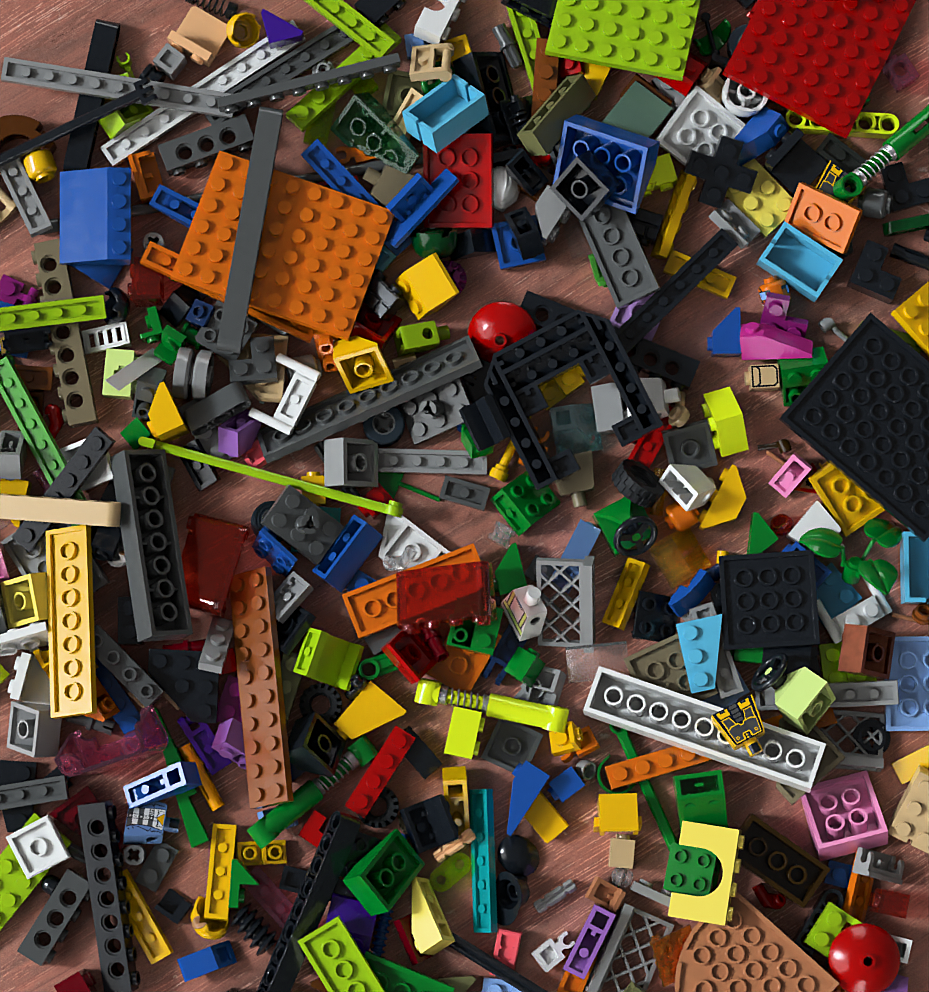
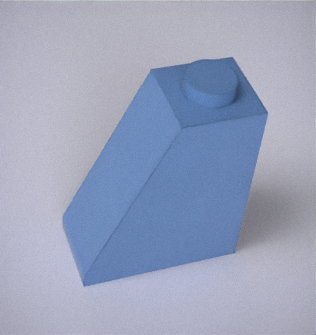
(577, 548)

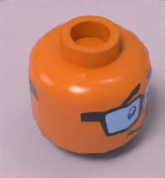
(773, 285)

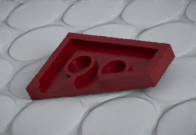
(68, 815)

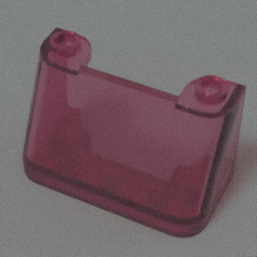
(86, 757)

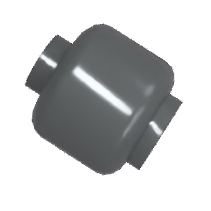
(875, 203)

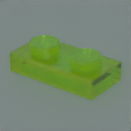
(320, 128)

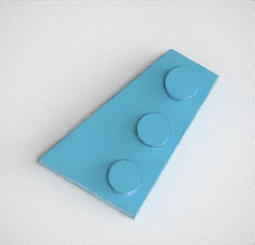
(700, 650)

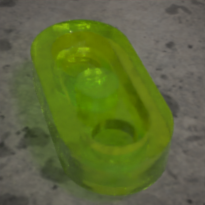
(450, 872)

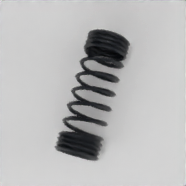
(229, 12)

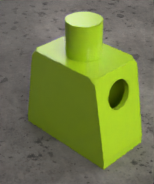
(411, 339)

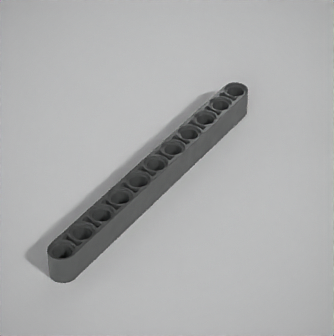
(250, 230)

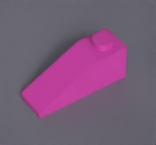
(765, 341)

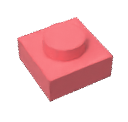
(254, 456)

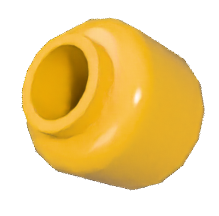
(40, 165)

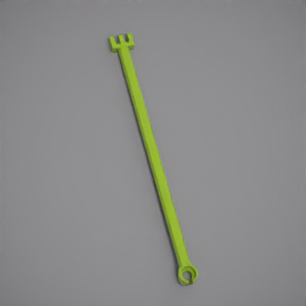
(392, 508)

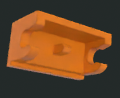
(145, 174)

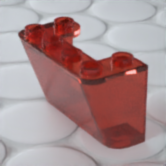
(445, 596)

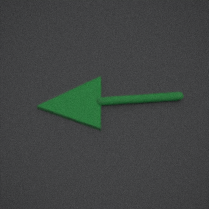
(392, 481)

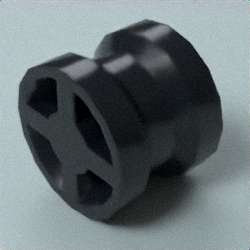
(154, 75)

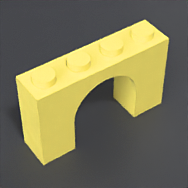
(725, 845)

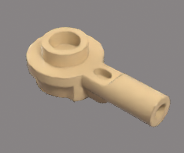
(679, 414)

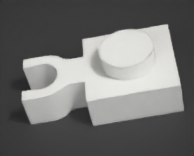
(550, 953)

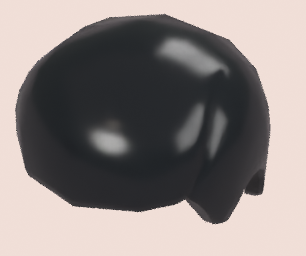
(116, 306)

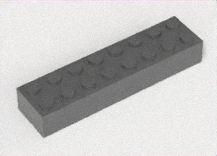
(151, 545)

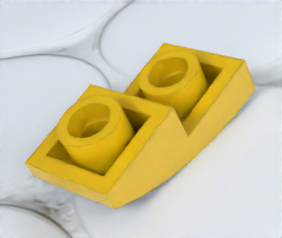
(251, 854)

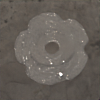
(622, 877)

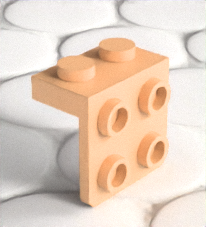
(199, 36)

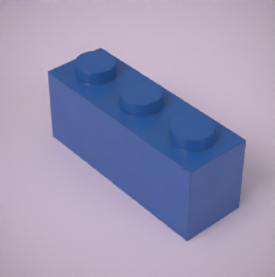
(348, 553)

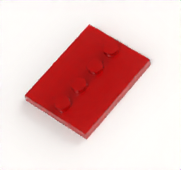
(472, 199)

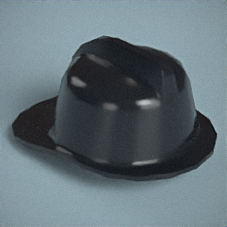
(511, 894)

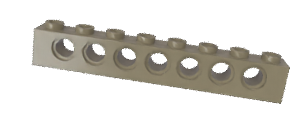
(87, 412)

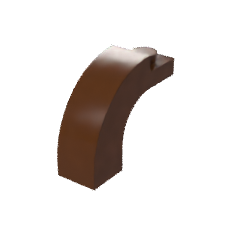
(21, 127)

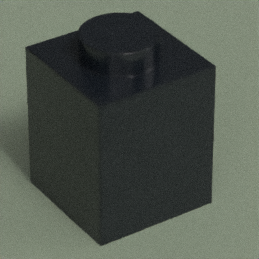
(106, 542)

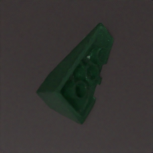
(372, 130)

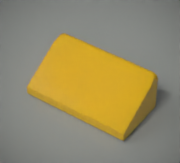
(545, 818)

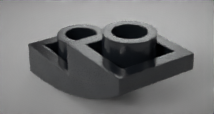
(421, 756)

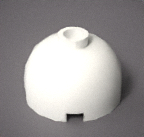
(741, 100)

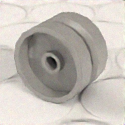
(193, 374)

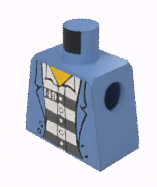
(148, 823)

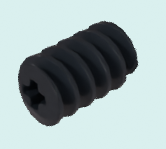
(254, 929)

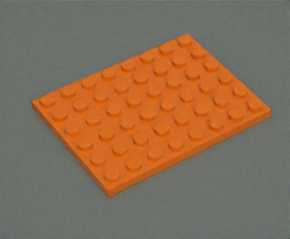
(312, 250)

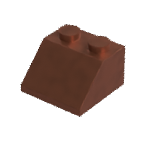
(866, 651)

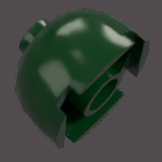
(433, 240)

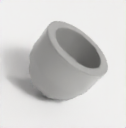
(586, 769)

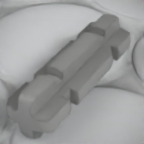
(555, 896)

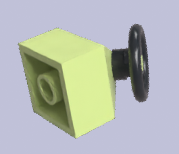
(798, 695)

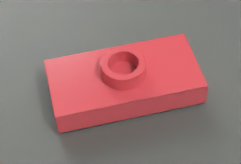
(507, 947)

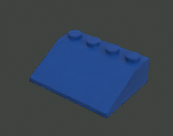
(622, 152)
(95, 216)

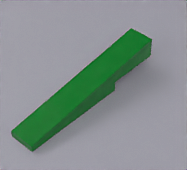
(194, 827)

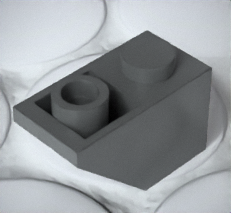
(146, 390)

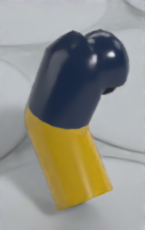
(714, 570)

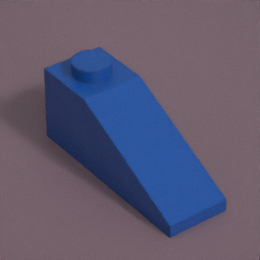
(761, 134)
(163, 784)
(525, 789)

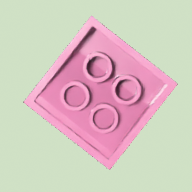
(844, 816)

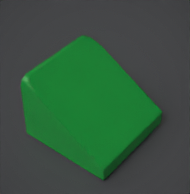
(134, 432)

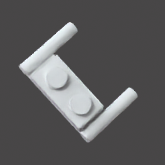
(294, 399)
(860, 614)

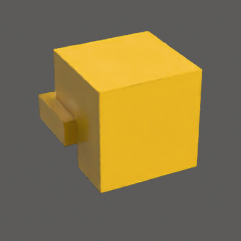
(617, 814)

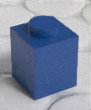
(565, 785)

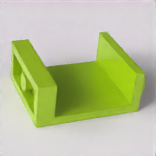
(328, 659)

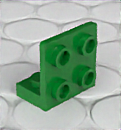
(523, 504)
(691, 870)

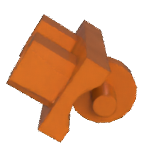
(324, 347)

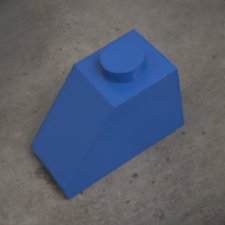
(726, 336)

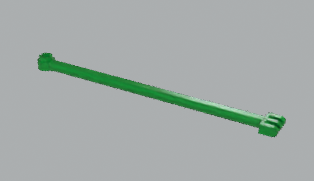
(647, 789)

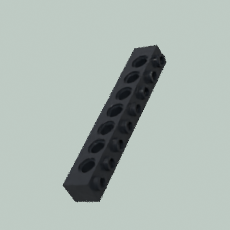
(686, 365)
(102, 908)

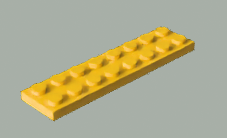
(71, 622)

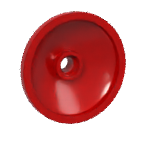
(497, 320)
(848, 955)

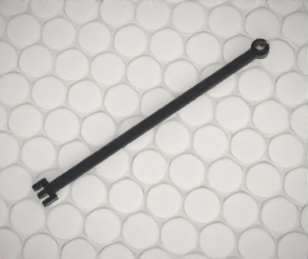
(82, 121)

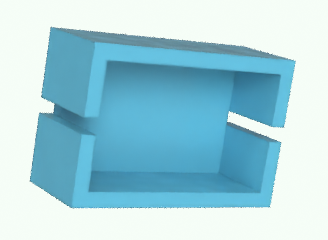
(445, 113)
(799, 261)
(914, 569)

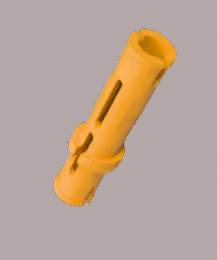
(207, 788)

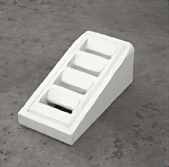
(125, 342)

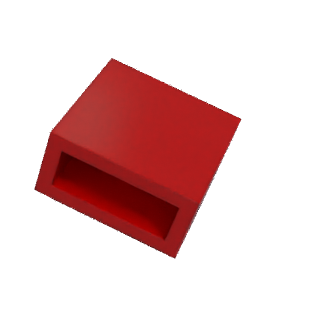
(311, 829)

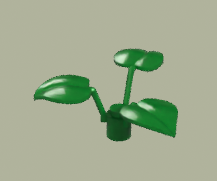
(879, 572)

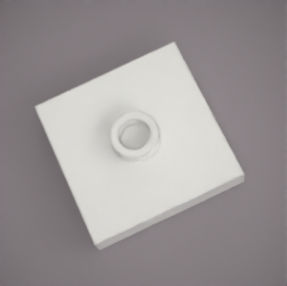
(38, 846)

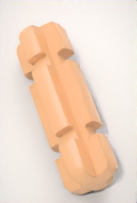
(454, 846)

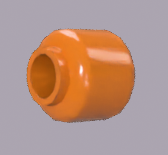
(679, 518)

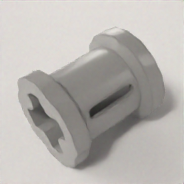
(153, 237)
(142, 855)

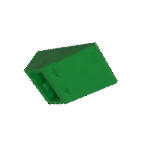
(701, 798)

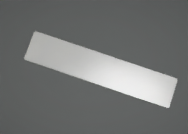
(133, 370)

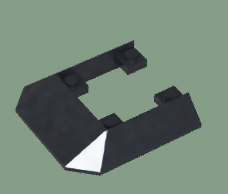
(547, 354)

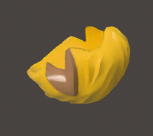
(207, 928)

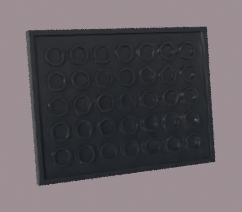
(873, 420)

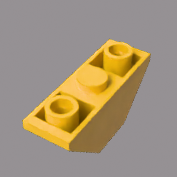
(725, 501)

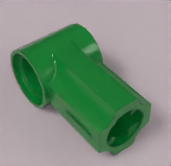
(382, 665)

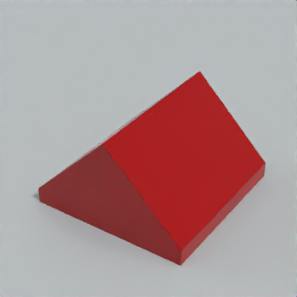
(409, 655)

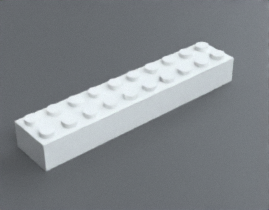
(688, 725)

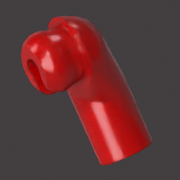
(55, 417)

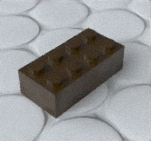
(780, 862)

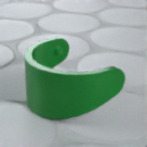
(720, 34)
(600, 782)

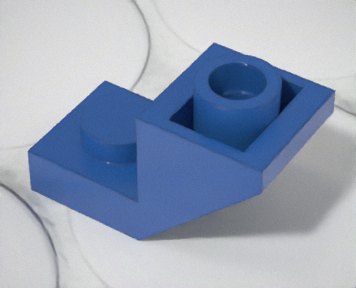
(207, 960)

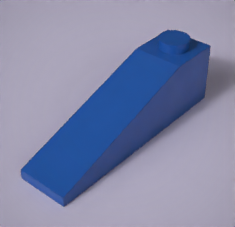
(174, 205)

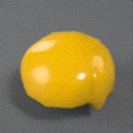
(243, 30)

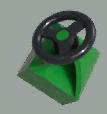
(626, 526)

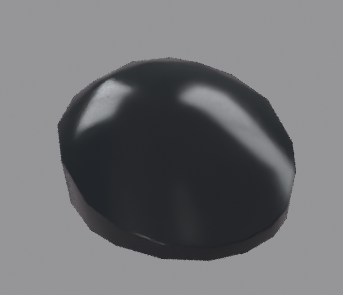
(518, 855)

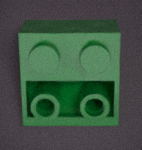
(798, 373)
(476, 638)

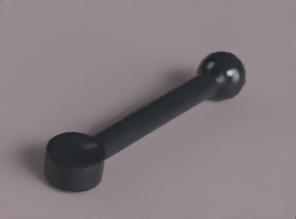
(705, 17)

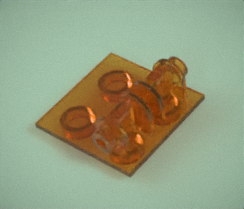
(668, 951)

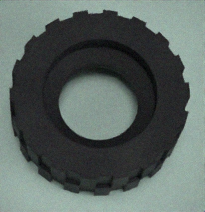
(637, 483)

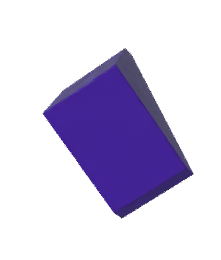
(279, 31)

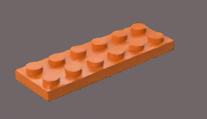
(375, 604)

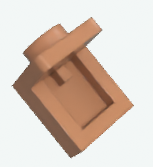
(606, 894)

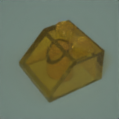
(679, 557)

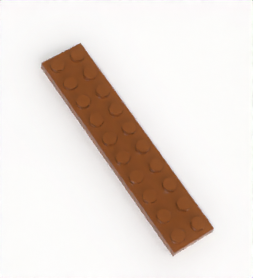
(260, 689)

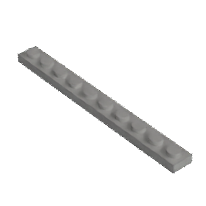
(109, 86)

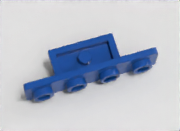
(416, 202)

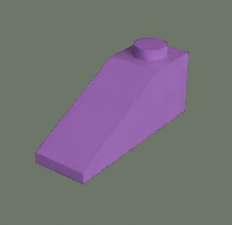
(589, 941)

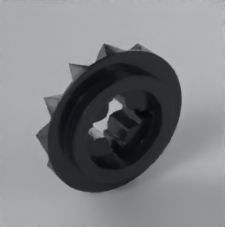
(861, 732)

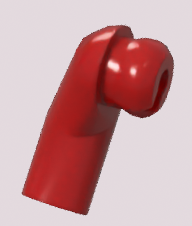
(767, 899)

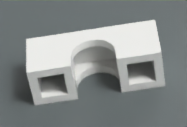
(434, 25)

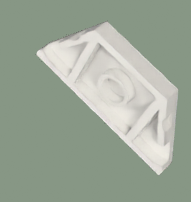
(401, 533)

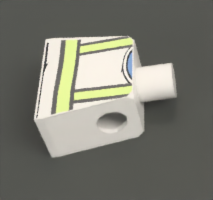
(525, 611)

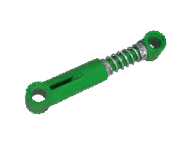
(893, 149)
(310, 794)

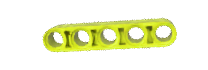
(874, 119)

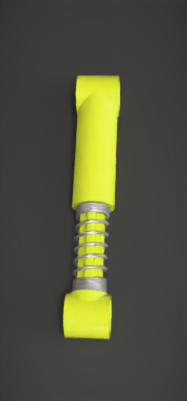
(496, 706)

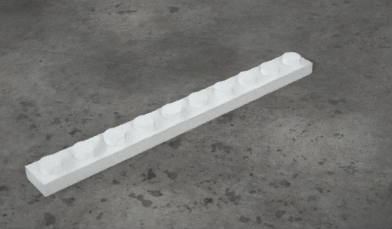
(166, 119)

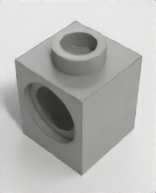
(170, 61)

